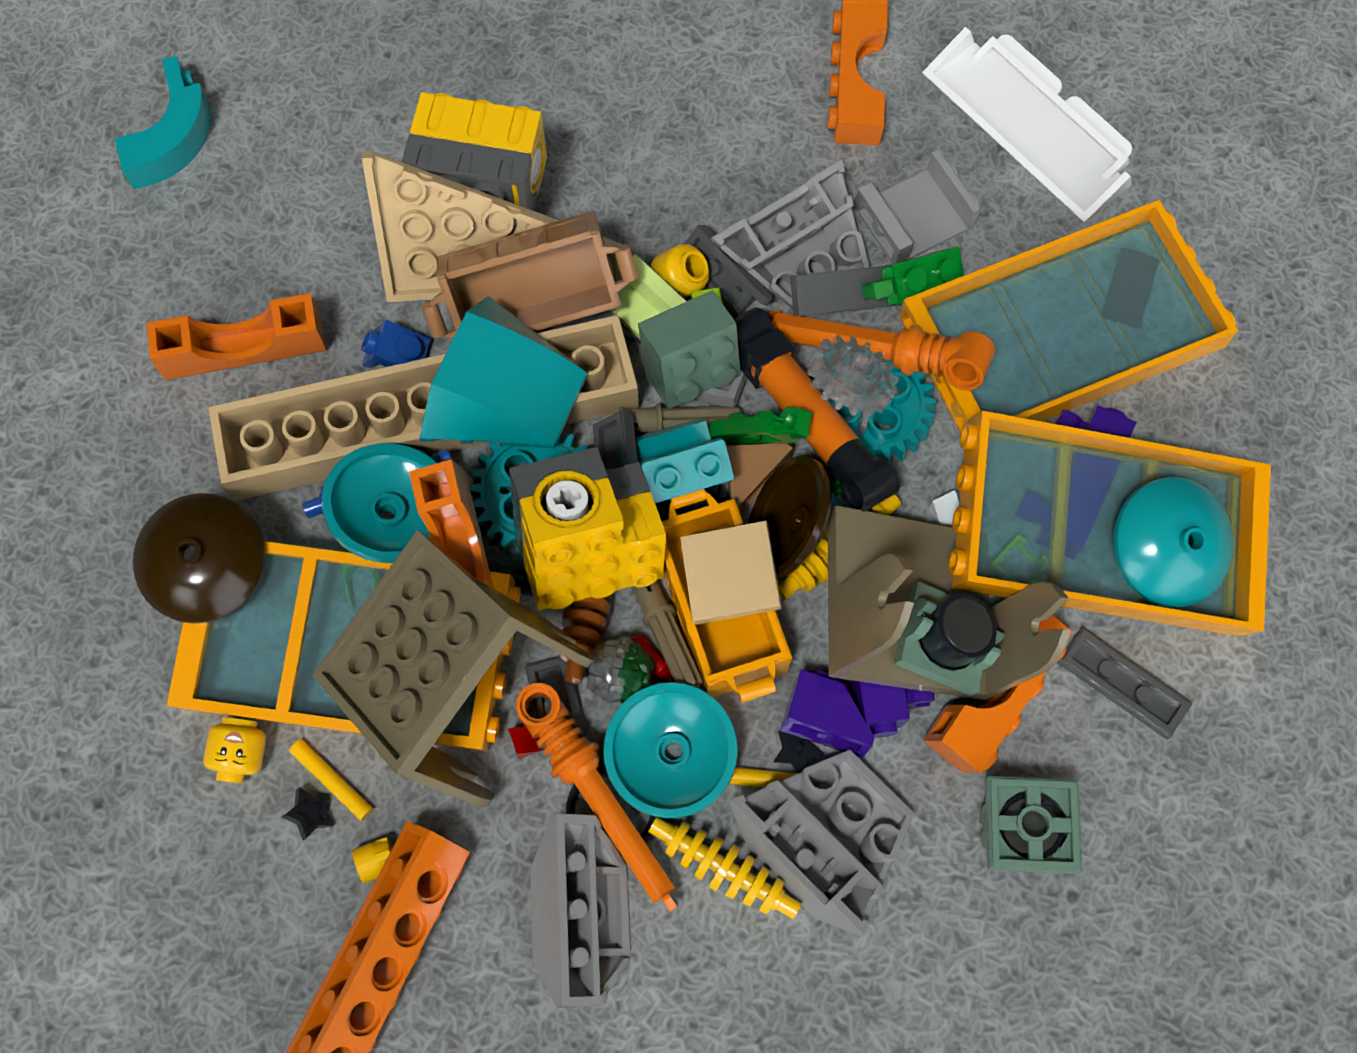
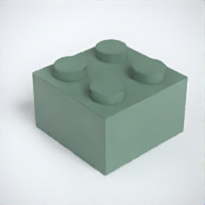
(690, 349)

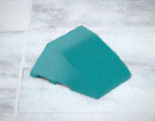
(501, 384)

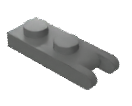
(735, 283)

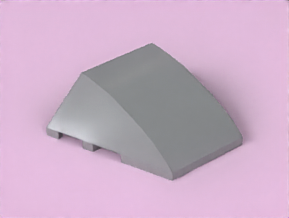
(798, 235)
(827, 837)

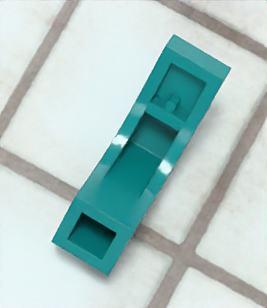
(174, 139)

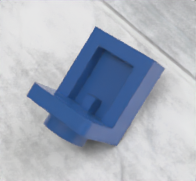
(393, 345)

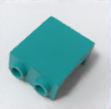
(682, 460)

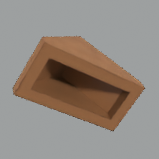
(752, 468)

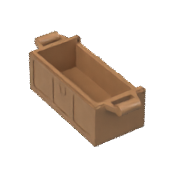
(535, 274)

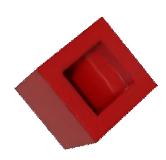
(523, 742)

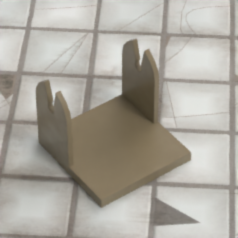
(869, 584)
(420, 655)

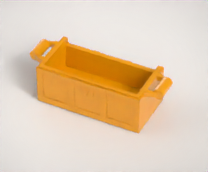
(728, 653)

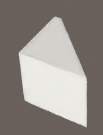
(944, 508)

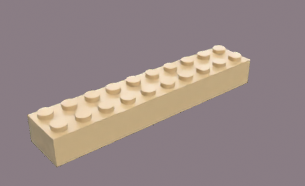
(306, 430)

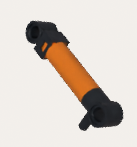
(770, 363)

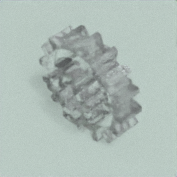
(852, 376)

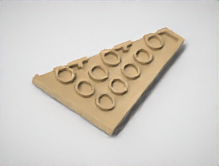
(429, 216)

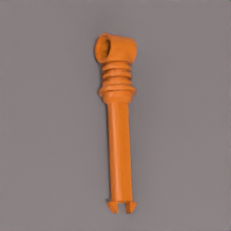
(960, 359)
(576, 763)

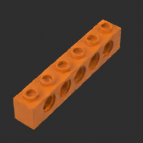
(376, 939)

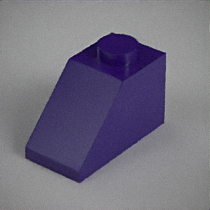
(826, 714)

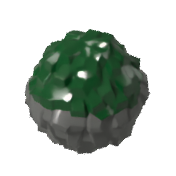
(619, 670)

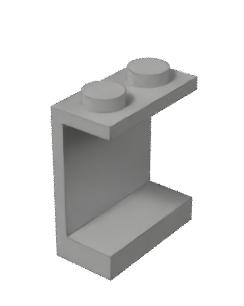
(918, 210)

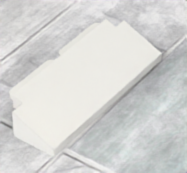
(1021, 110)

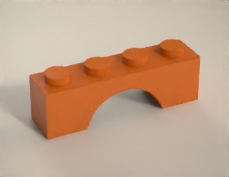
(859, 107)
(194, 347)
(450, 515)
(972, 735)

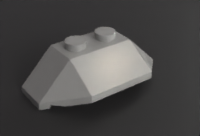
(579, 911)

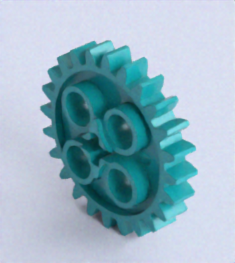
(906, 414)
(494, 478)

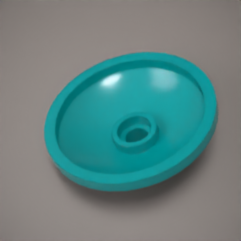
(365, 486)
(1154, 545)
(638, 746)

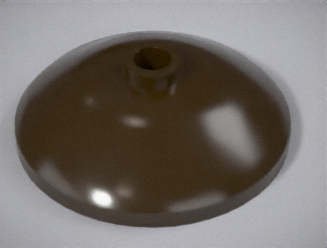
(797, 511)
(219, 576)

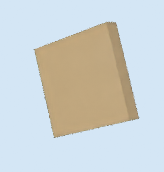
(730, 572)

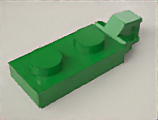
(915, 276)
(764, 428)

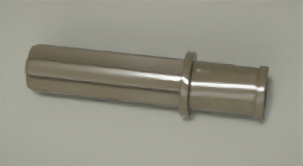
(654, 419)
(660, 619)

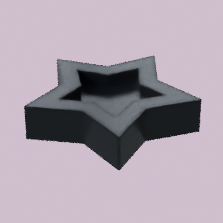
(796, 751)
(309, 812)

